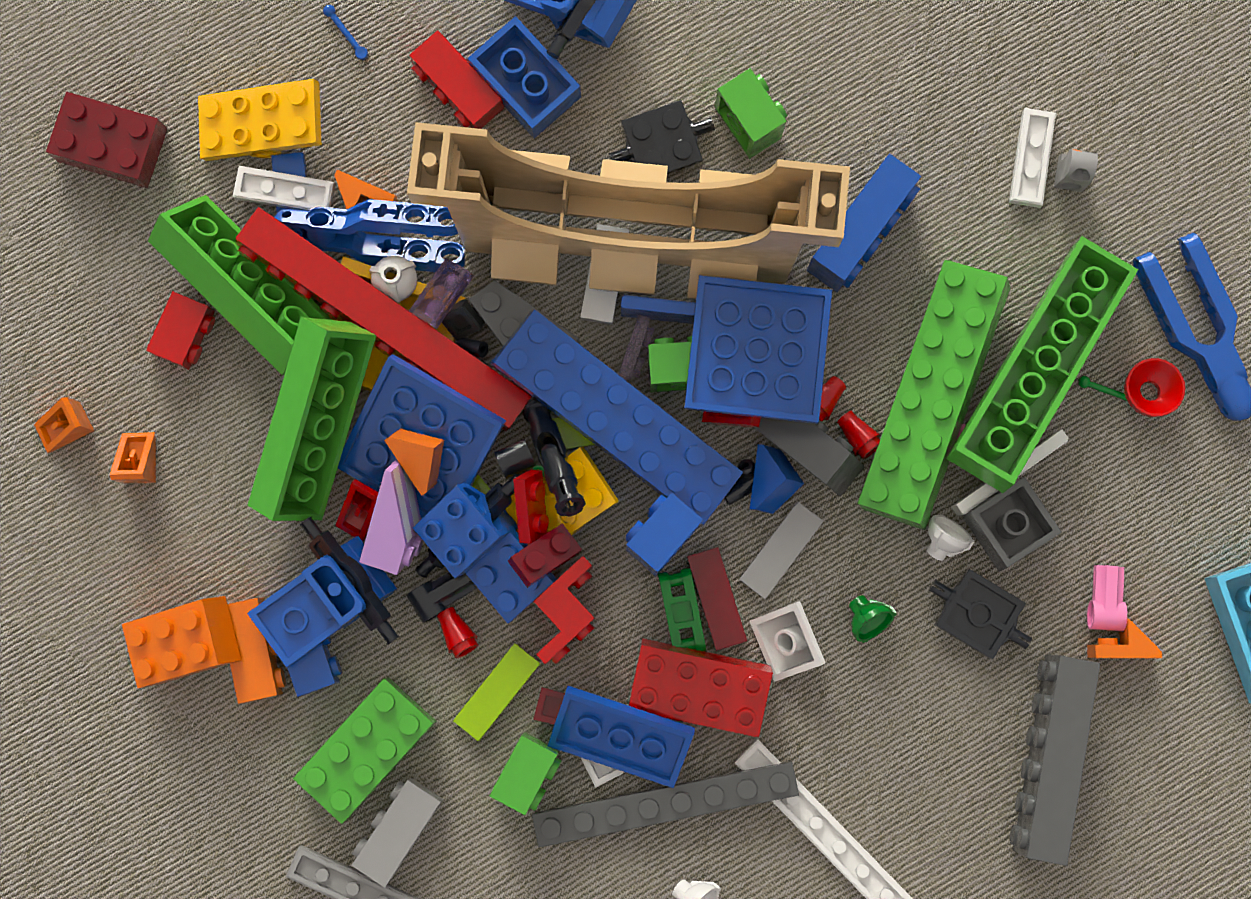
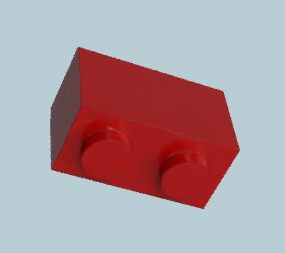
(181, 331)

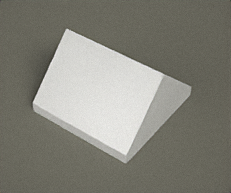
(787, 641)

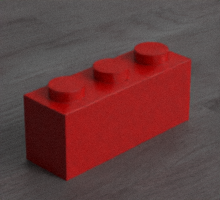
(455, 82)

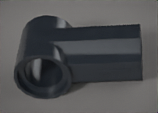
(515, 459)
(435, 596)

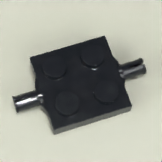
(663, 138)
(980, 614)

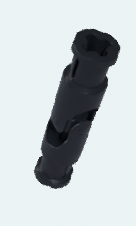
(552, 456)

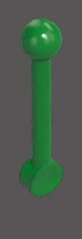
(1085, 382)

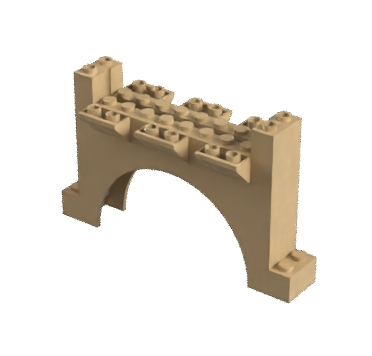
(781, 206)

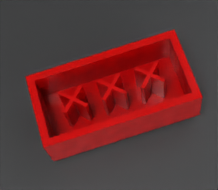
(701, 687)

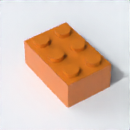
(181, 641)

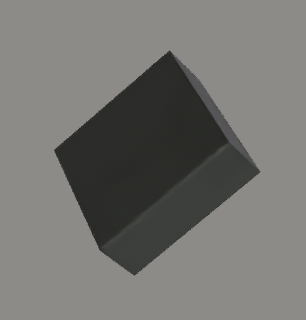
(462, 320)

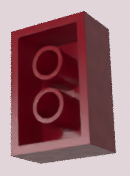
(106, 139)

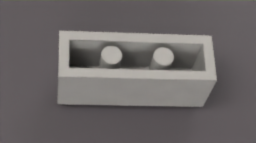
(396, 831)

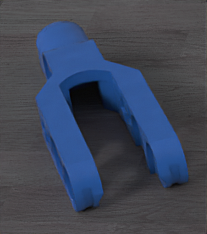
(343, 231)
(1218, 362)

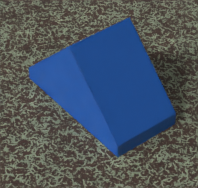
(773, 480)

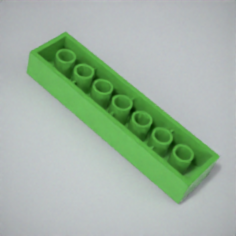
(1042, 365)
(934, 394)

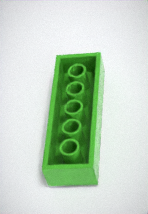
(203, 249)
(311, 419)

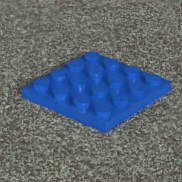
(758, 349)
(423, 405)

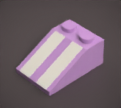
(391, 535)

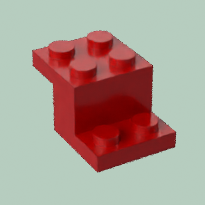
(566, 611)

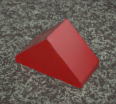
(357, 510)

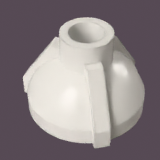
(402, 285)
(947, 538)
(696, 890)

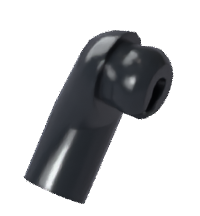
(474, 347)
(744, 484)

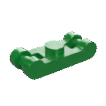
(682, 610)

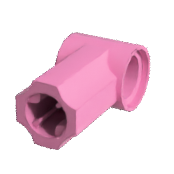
(1107, 607)

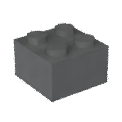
(1012, 524)

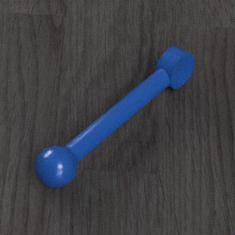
(360, 51)

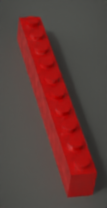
(359, 302)

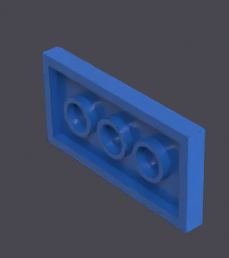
(621, 737)

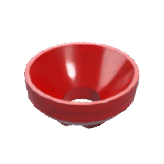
(1167, 381)

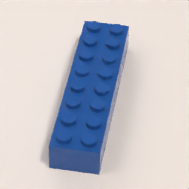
(615, 415)

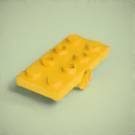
(260, 120)
(590, 485)

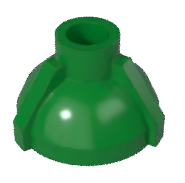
(869, 618)

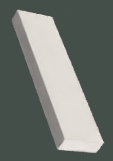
(985, 491)

